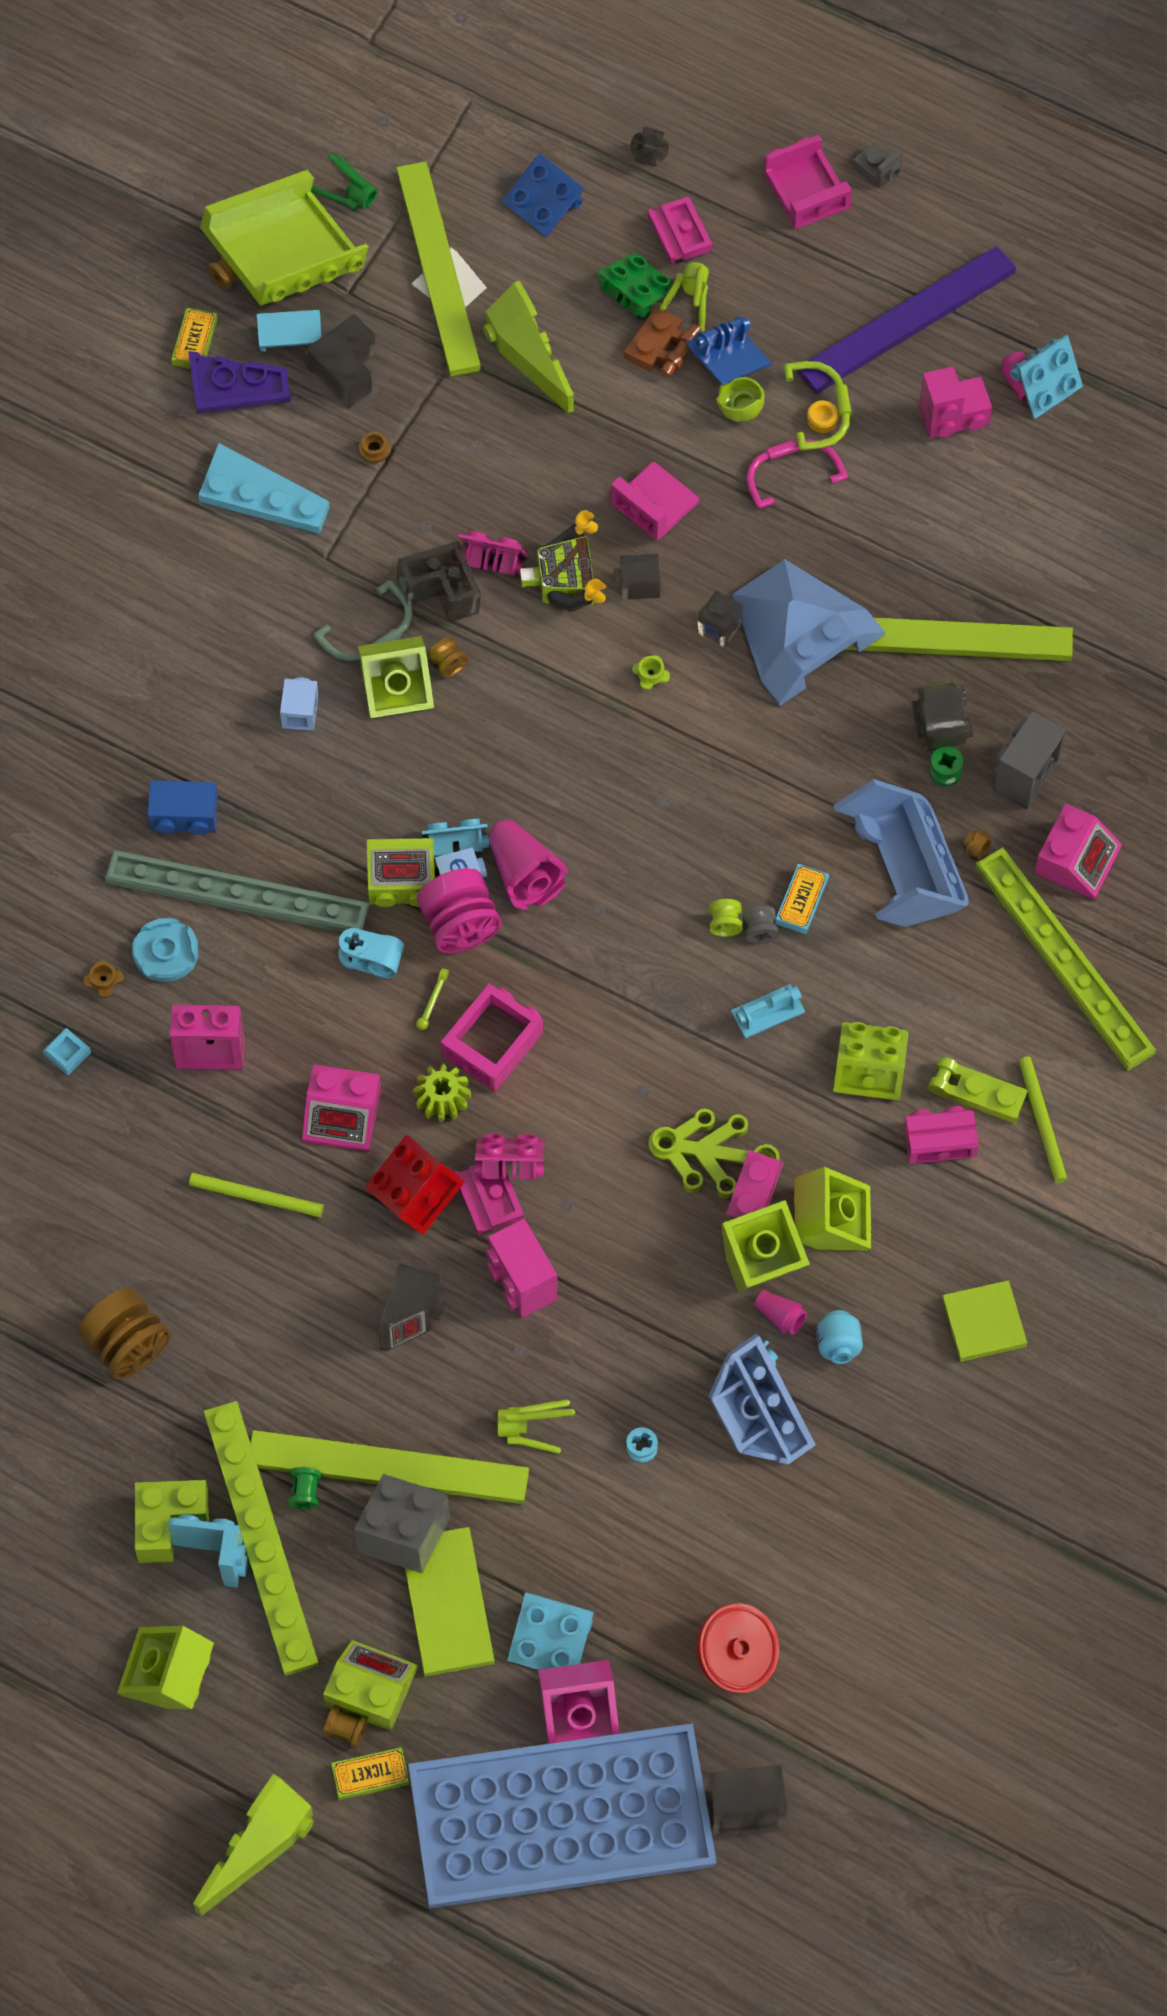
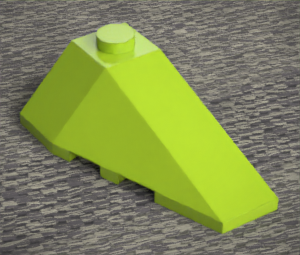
(272, 1828)

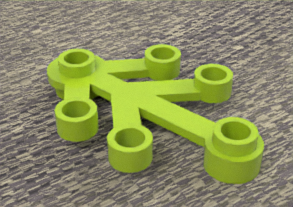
(704, 1150)

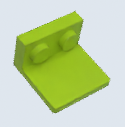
(871, 1061)

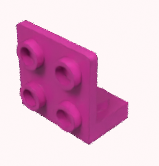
(653, 500)

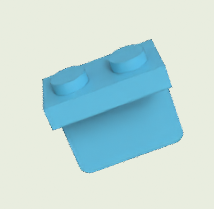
(216, 1536)

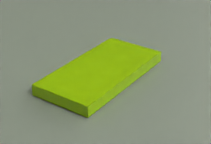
(450, 1608)

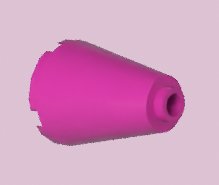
(525, 865)

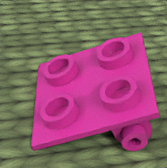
(508, 548)
(496, 1148)

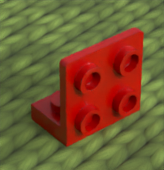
(414, 1184)

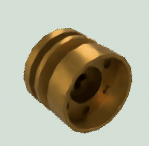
(124, 1333)

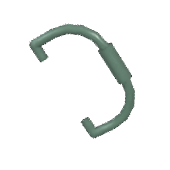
(394, 634)

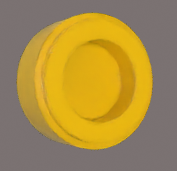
(822, 416)

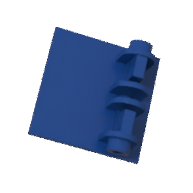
(543, 195)
(728, 351)

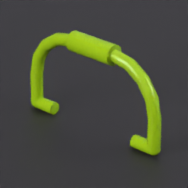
(842, 401)

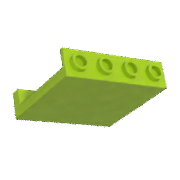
(280, 239)

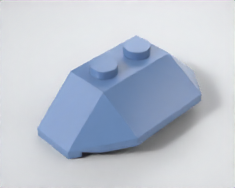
(758, 1406)

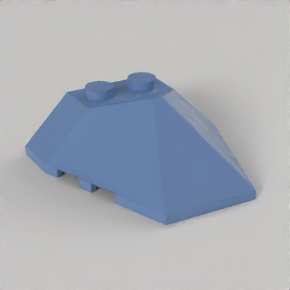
(798, 626)

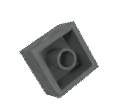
(1028, 758)
(402, 1523)

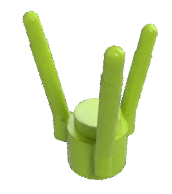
(693, 283)
(514, 1421)

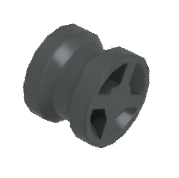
(760, 924)

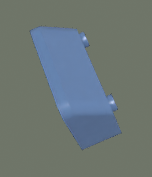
(911, 849)

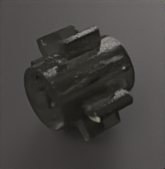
(649, 146)

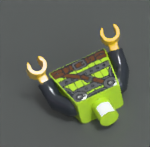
(566, 568)

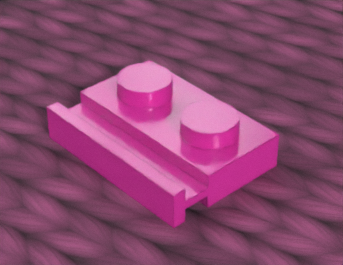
(679, 230)
(489, 1201)

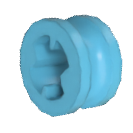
(645, 1454)

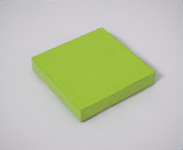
(984, 1321)

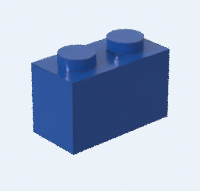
(183, 806)

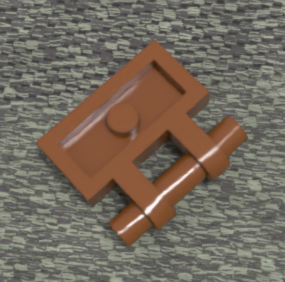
(654, 338)

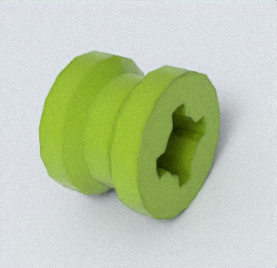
(725, 917)

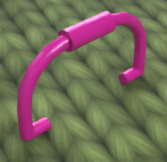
(782, 450)

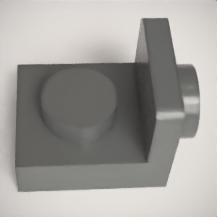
(878, 164)

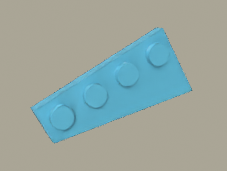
(254, 490)

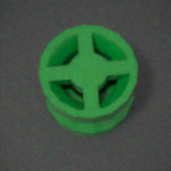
(944, 774)

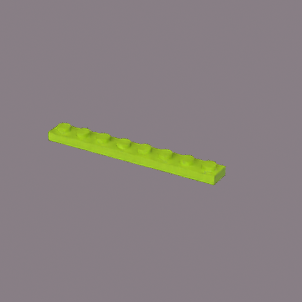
(261, 1538)

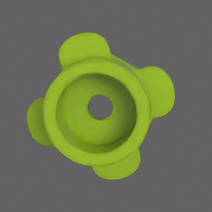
(650, 663)

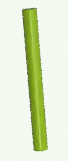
(1042, 1119)
(256, 1195)

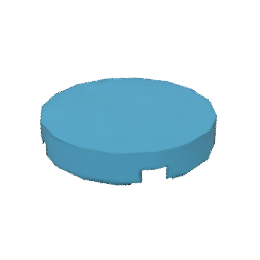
(165, 950)

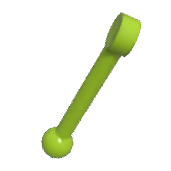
(423, 1023)

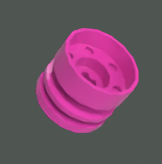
(459, 910)

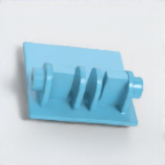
(1048, 375)
(549, 1633)

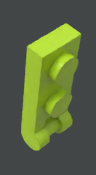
(978, 1090)

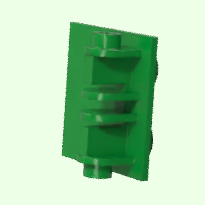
(634, 284)

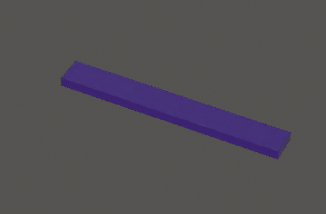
(910, 317)

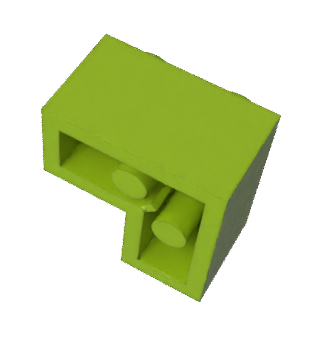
(156, 1505)

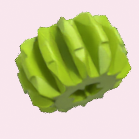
(442, 1081)

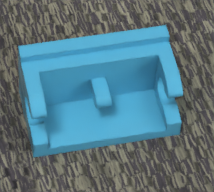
(288, 328)

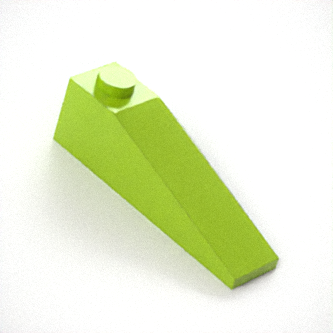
(516, 336)

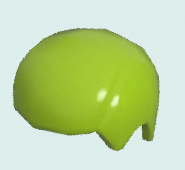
(741, 399)

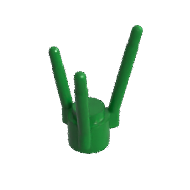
(360, 191)

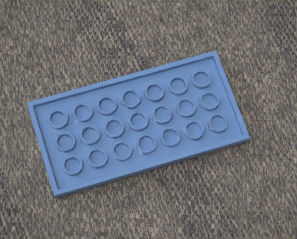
(561, 1815)

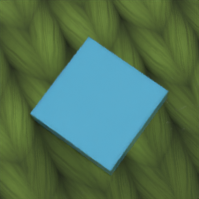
(67, 1051)

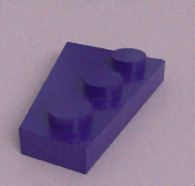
(235, 385)

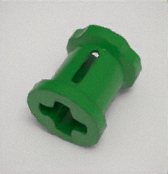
(304, 1488)

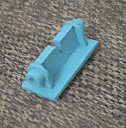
(467, 834)
(768, 1010)

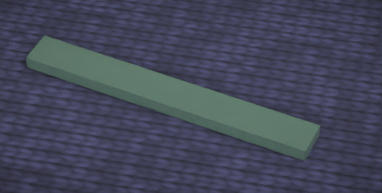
(236, 892)

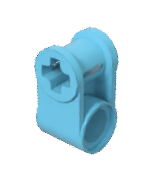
(372, 952)

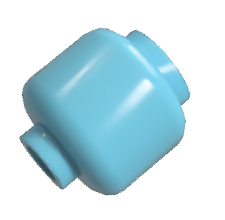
(839, 1337)

